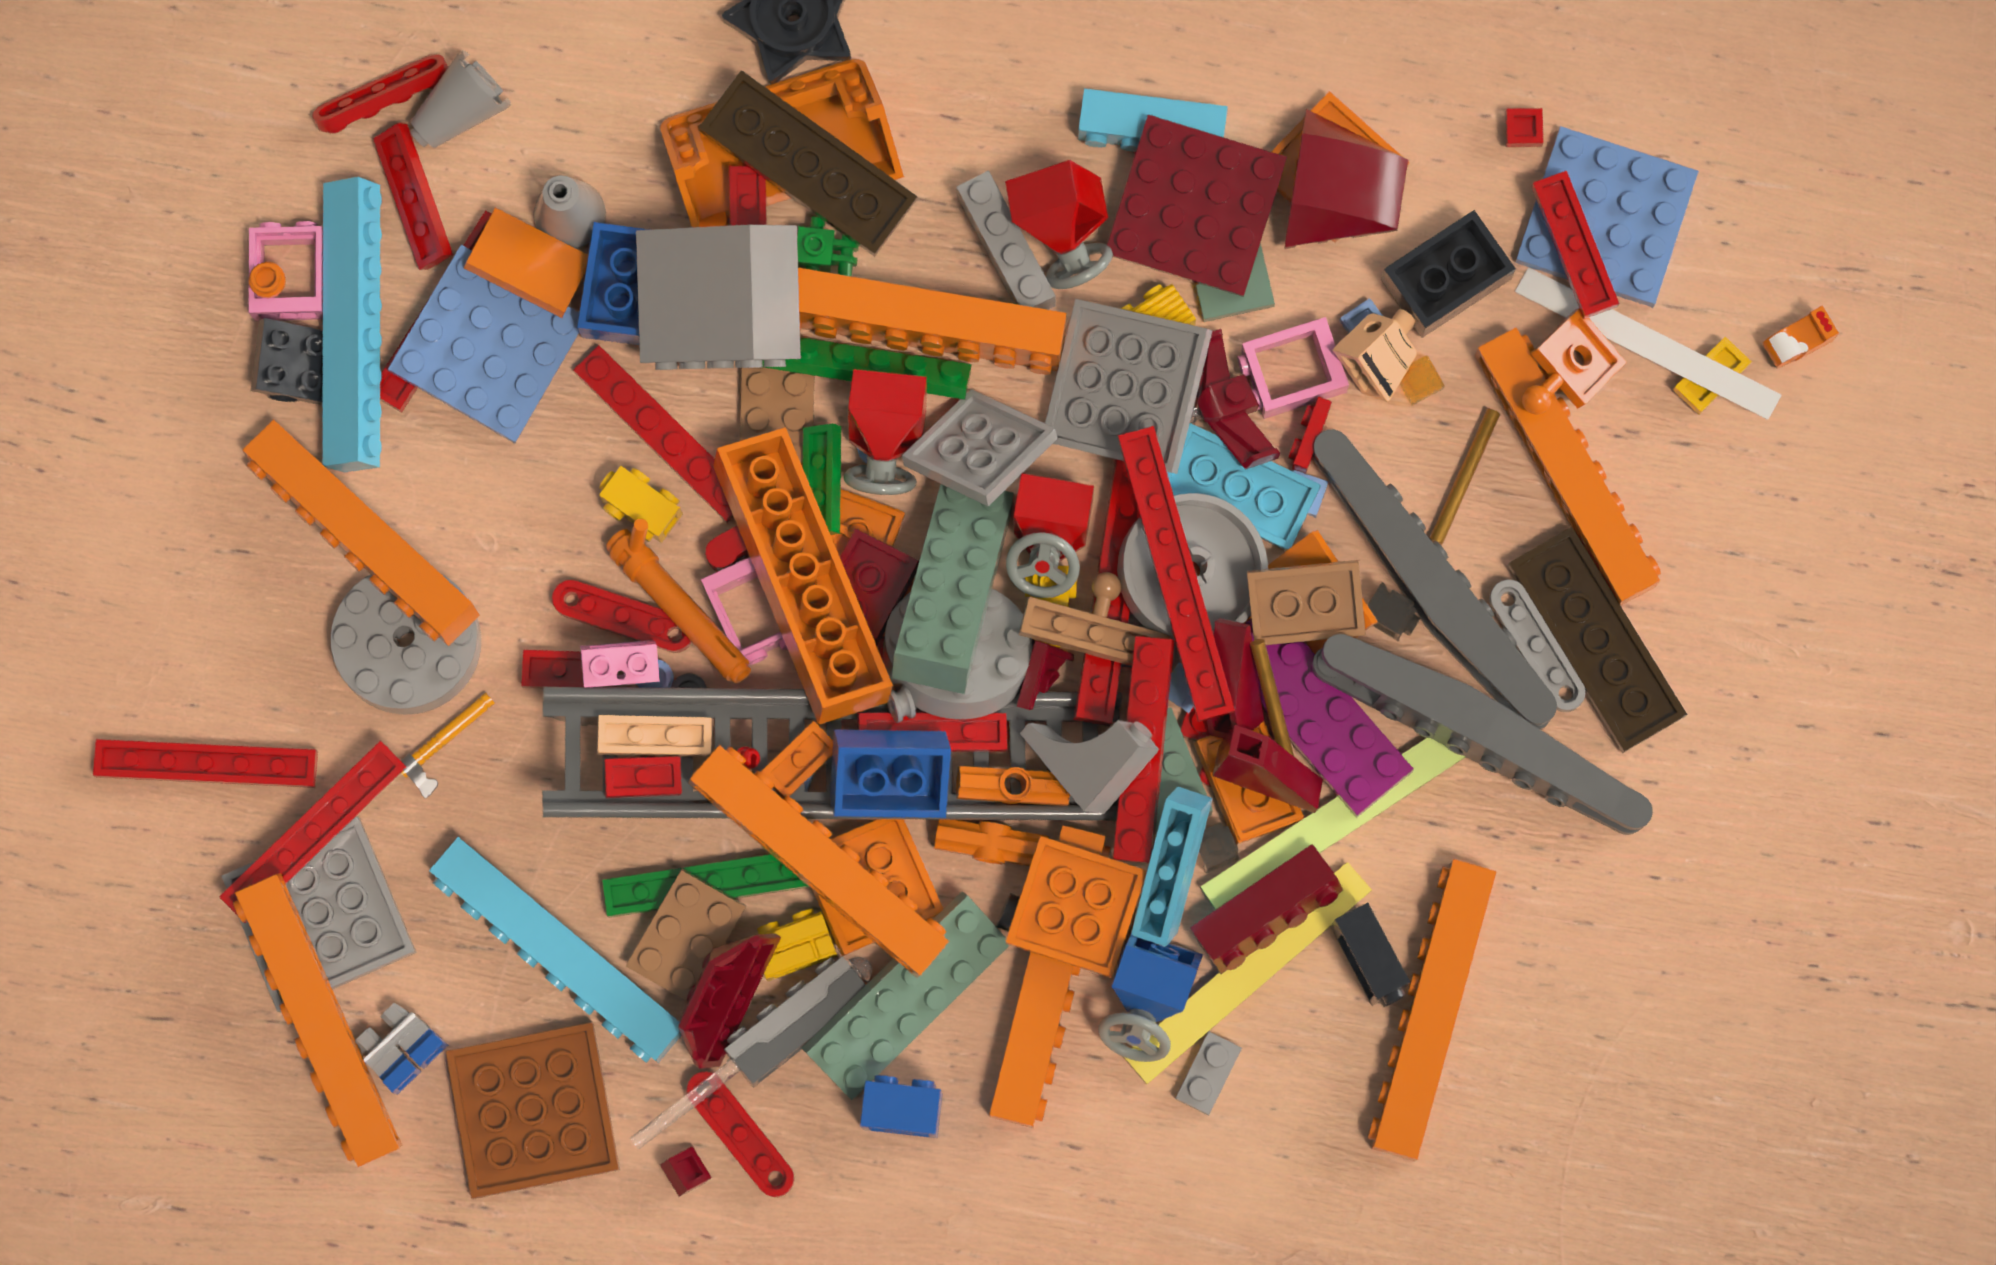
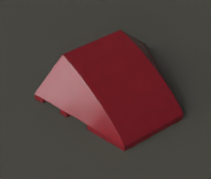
(1343, 185)

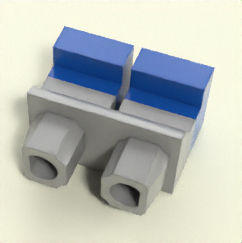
(386, 1056)

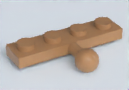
(1086, 631)

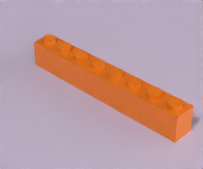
(1569, 469)
(360, 533)
(819, 861)
(1433, 1009)
(318, 1020)
(1037, 1021)

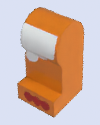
(1801, 338)

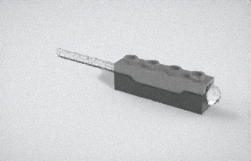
(775, 1037)

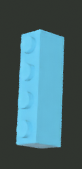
(1122, 117)
(1171, 866)

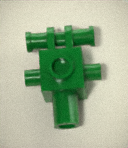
(817, 246)

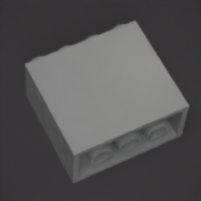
(718, 296)

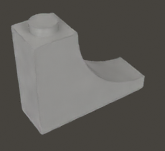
(1094, 769)

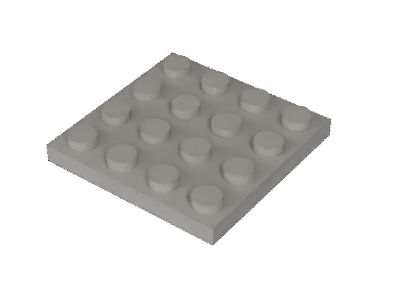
(1125, 376)
(344, 910)

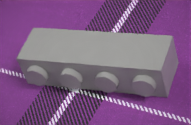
(1005, 243)

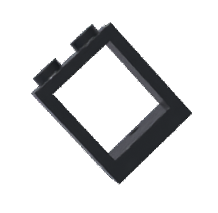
(1371, 956)

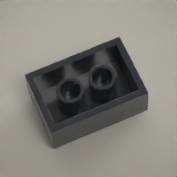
(1448, 273)

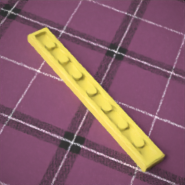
(1234, 986)

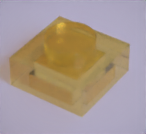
(1421, 380)

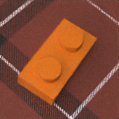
(799, 760)

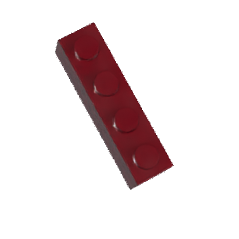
(1267, 909)

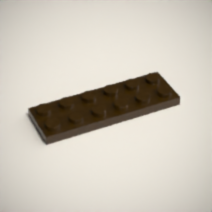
(808, 163)
(1598, 640)

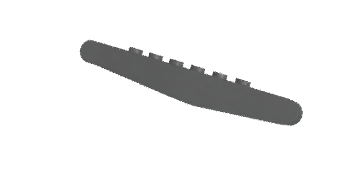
(1429, 580)
(1479, 730)

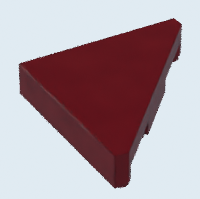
(1041, 672)

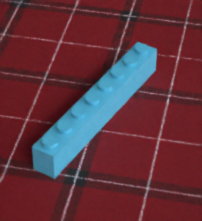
(351, 324)
(557, 949)

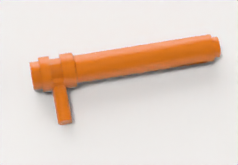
(643, 566)

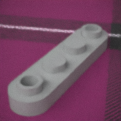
(1537, 643)

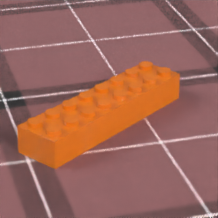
(931, 321)
(802, 576)

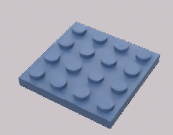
(1630, 207)
(484, 349)

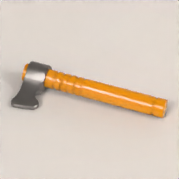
(442, 738)

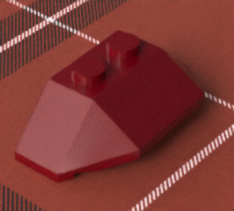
(723, 996)

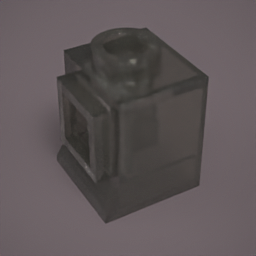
(1393, 613)
(1218, 847)

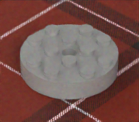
(1221, 545)
(995, 672)
(395, 676)

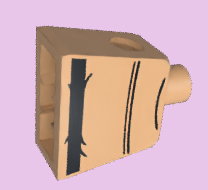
(1378, 353)

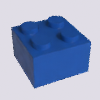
(901, 1108)

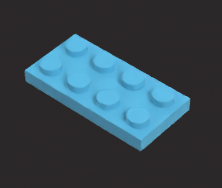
(1266, 494)

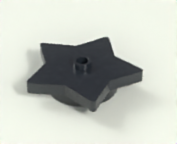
(790, 43)

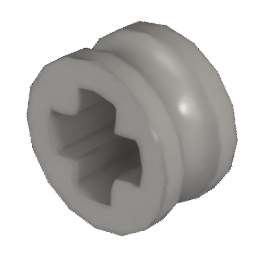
(901, 704)

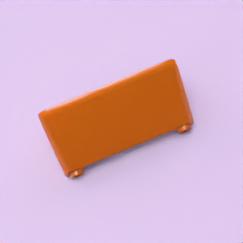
(834, 97)

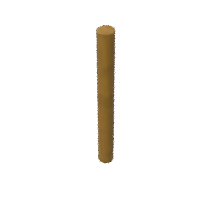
(1465, 476)
(1271, 694)

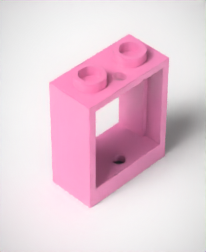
(291, 307)
(1332, 367)
(725, 581)
(603, 662)

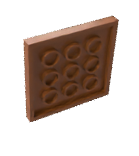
(532, 1110)

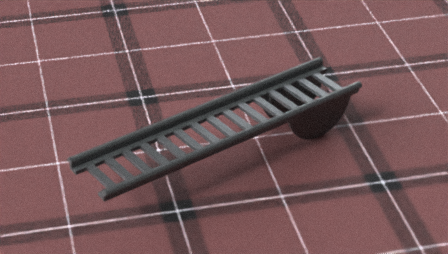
(585, 704)

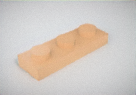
(654, 736)

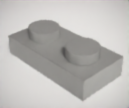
(1208, 1073)

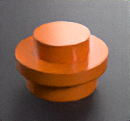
(267, 280)

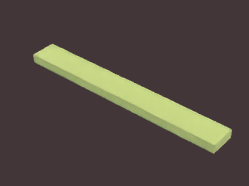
(1327, 825)

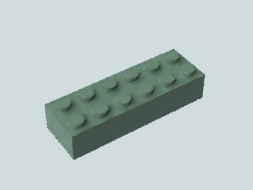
(951, 590)

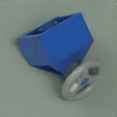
(1151, 986)

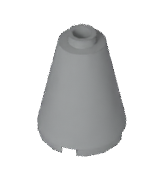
(457, 103)
(568, 210)

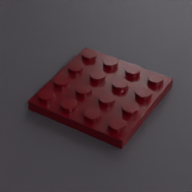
(1196, 205)

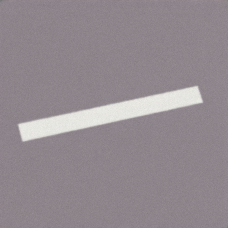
(1655, 347)

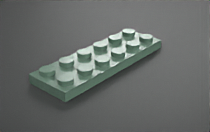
(899, 1006)

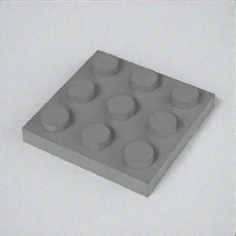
(979, 447)

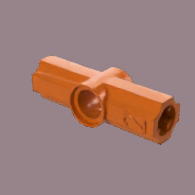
(989, 785)
(986, 842)

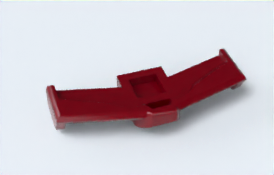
(1225, 408)

